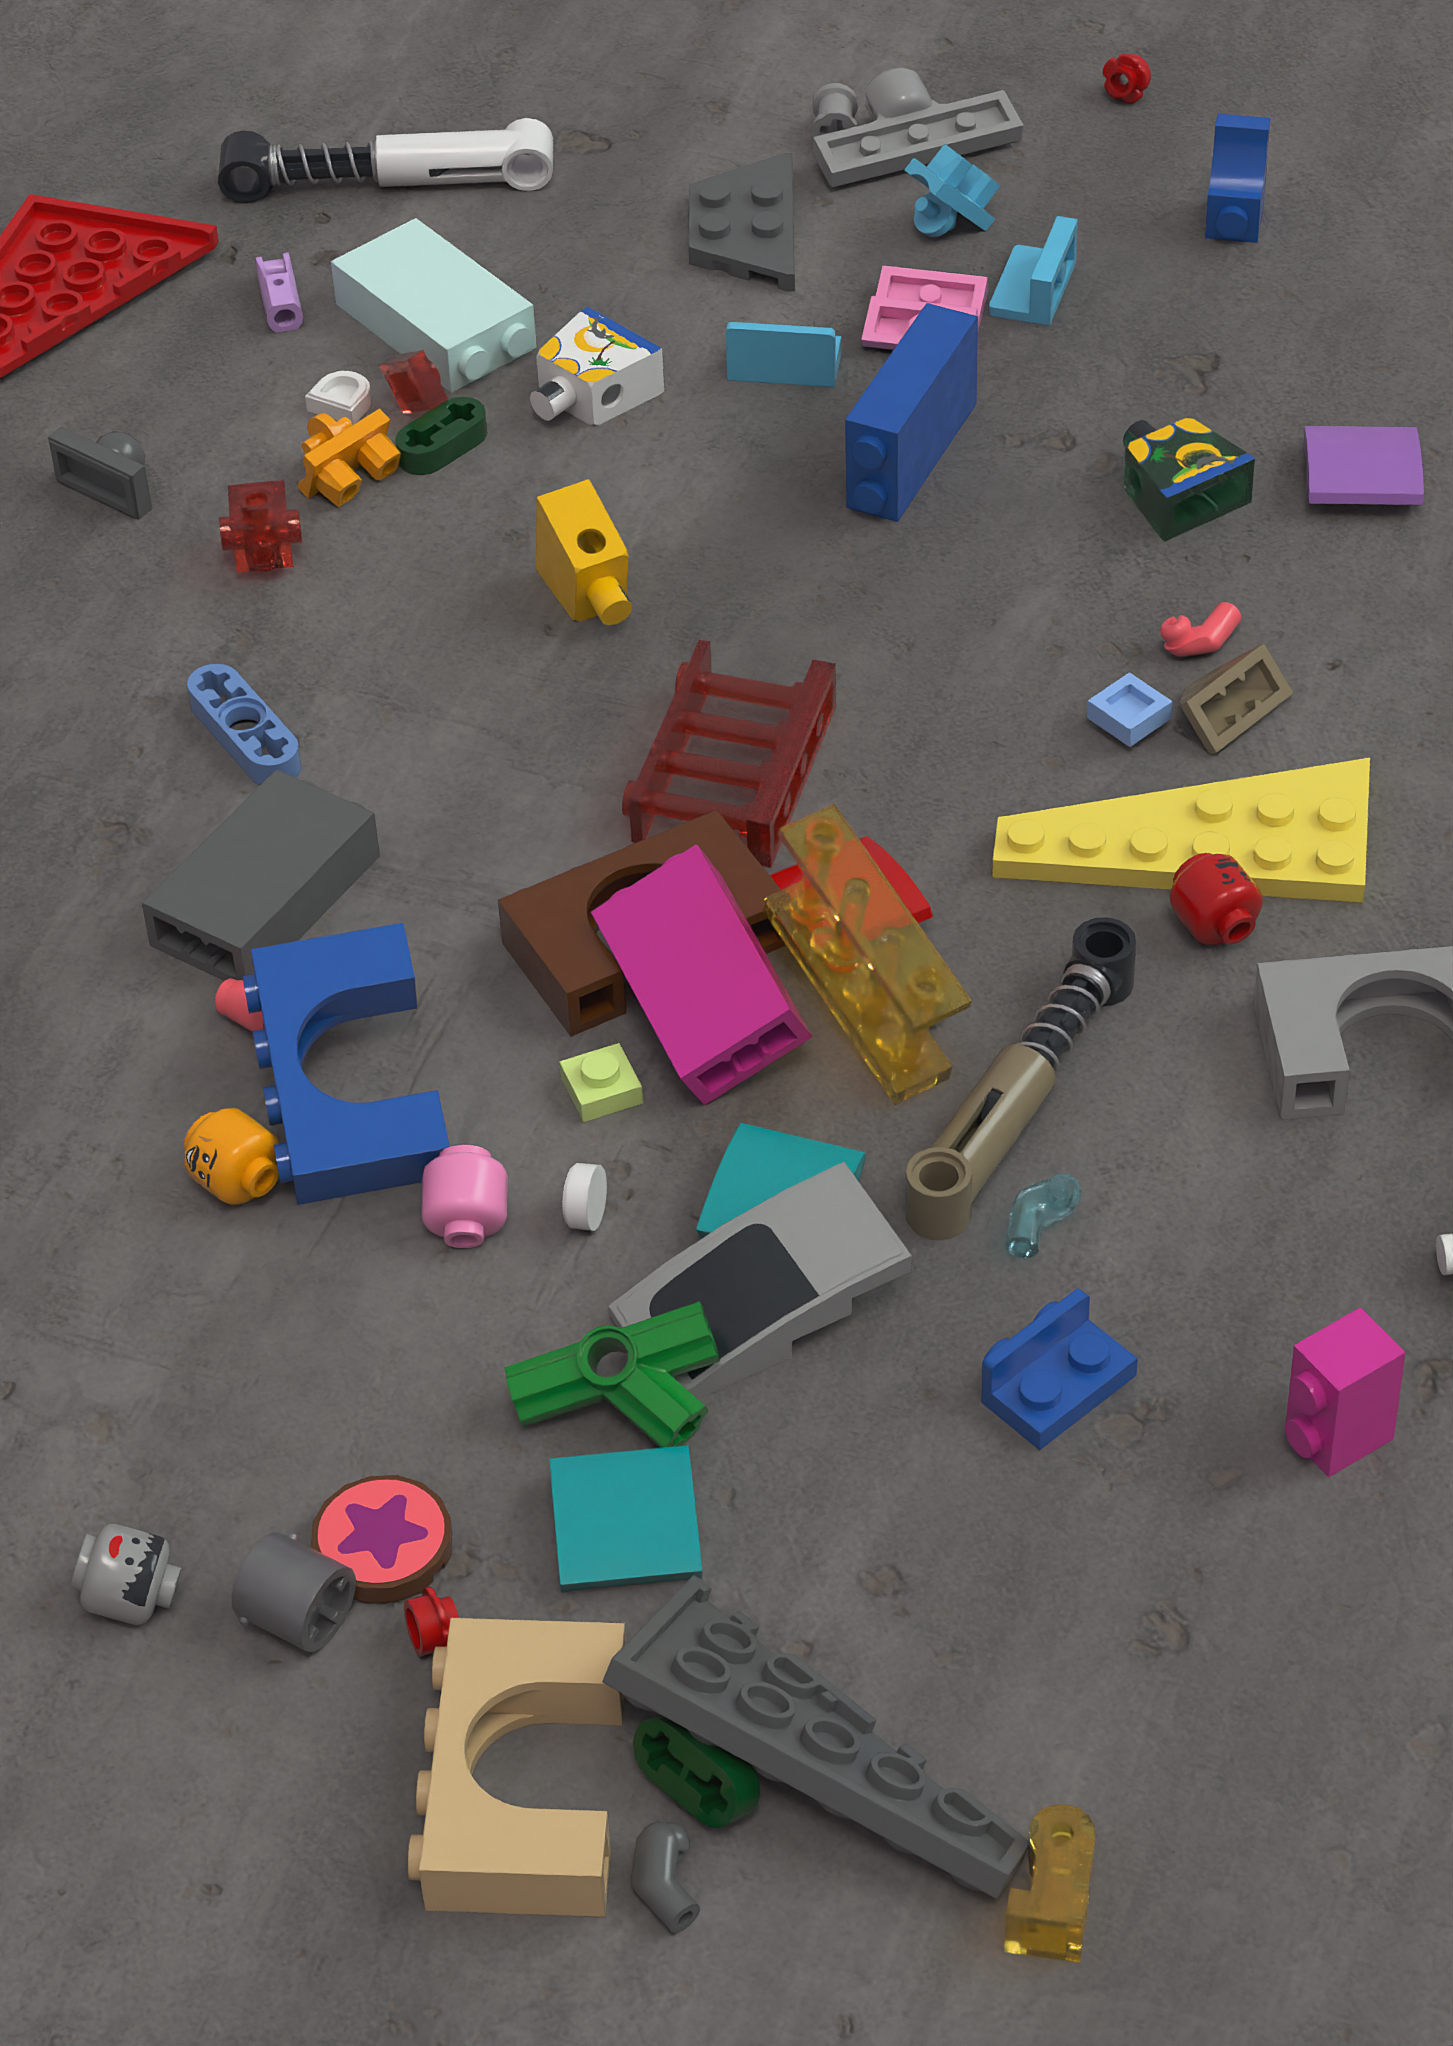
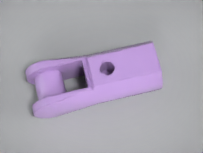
(279, 293)

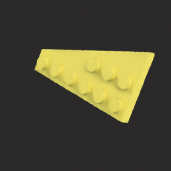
(1287, 829)

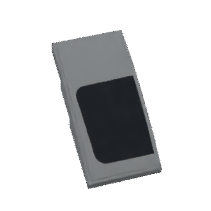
(774, 1275)

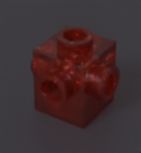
(260, 526)

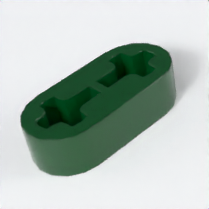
(441, 435)
(693, 1772)

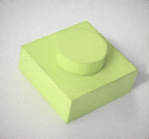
(601, 1082)

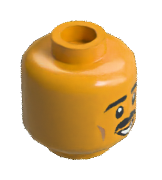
(230, 1154)

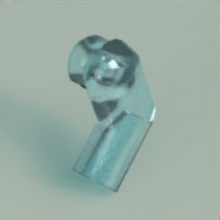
(1038, 1208)

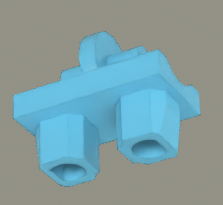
(953, 188)

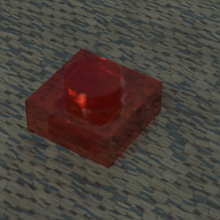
(413, 381)

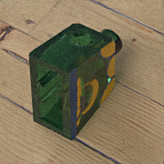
(1184, 475)

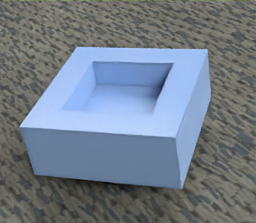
(1129, 709)

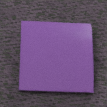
(1363, 465)

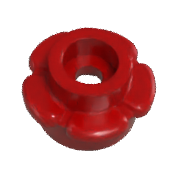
(1134, 69)
(429, 1620)

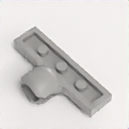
(912, 126)

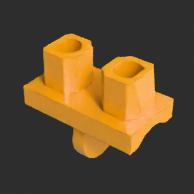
(340, 448)

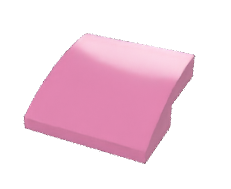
(904, 294)

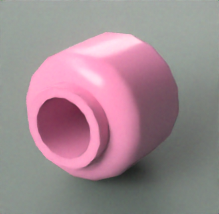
(464, 1195)

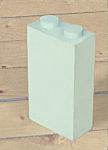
(434, 299)

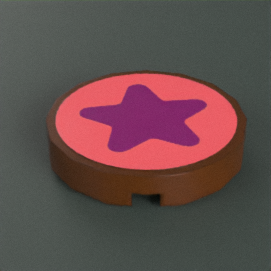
(388, 1533)

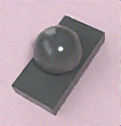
(104, 469)

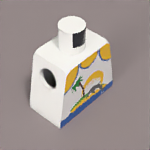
(596, 370)

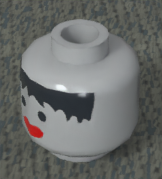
(125, 1574)

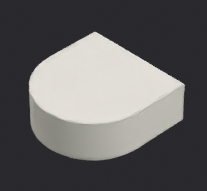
(340, 396)

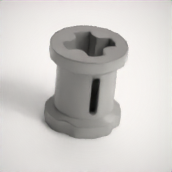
(834, 109)

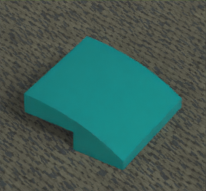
(764, 1164)
(625, 1518)

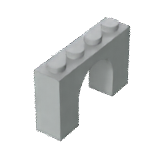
(1312, 1001)

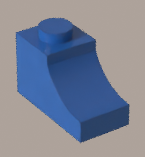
(1237, 178)

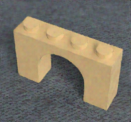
(473, 1846)

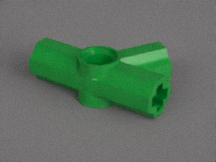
(641, 1391)

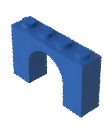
(302, 993)

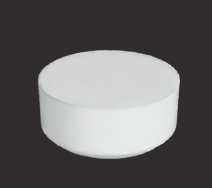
(584, 1196)

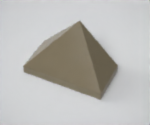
(1234, 697)

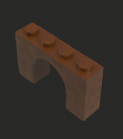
(556, 936)

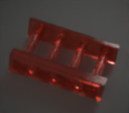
(776, 781)

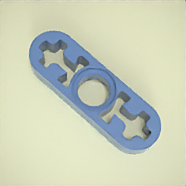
(242, 703)

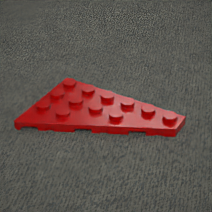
(77, 263)

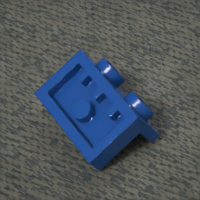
(1054, 1371)

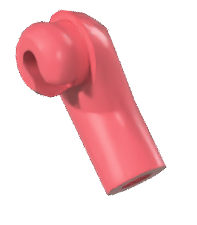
(1201, 639)

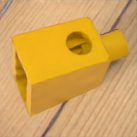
(582, 554)

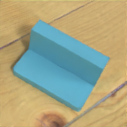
(1037, 276)
(782, 354)

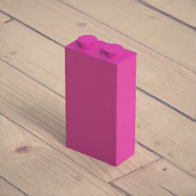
(700, 975)

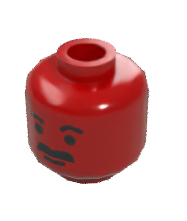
(1215, 897)

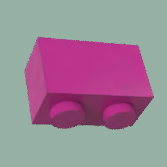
(1344, 1392)

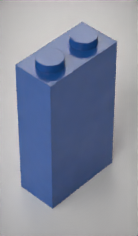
(911, 412)

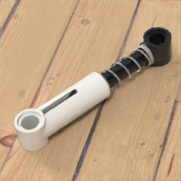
(393, 160)

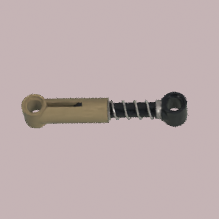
(966, 1154)

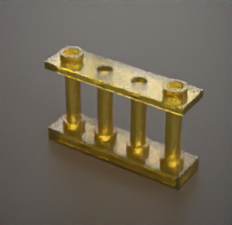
(865, 954)

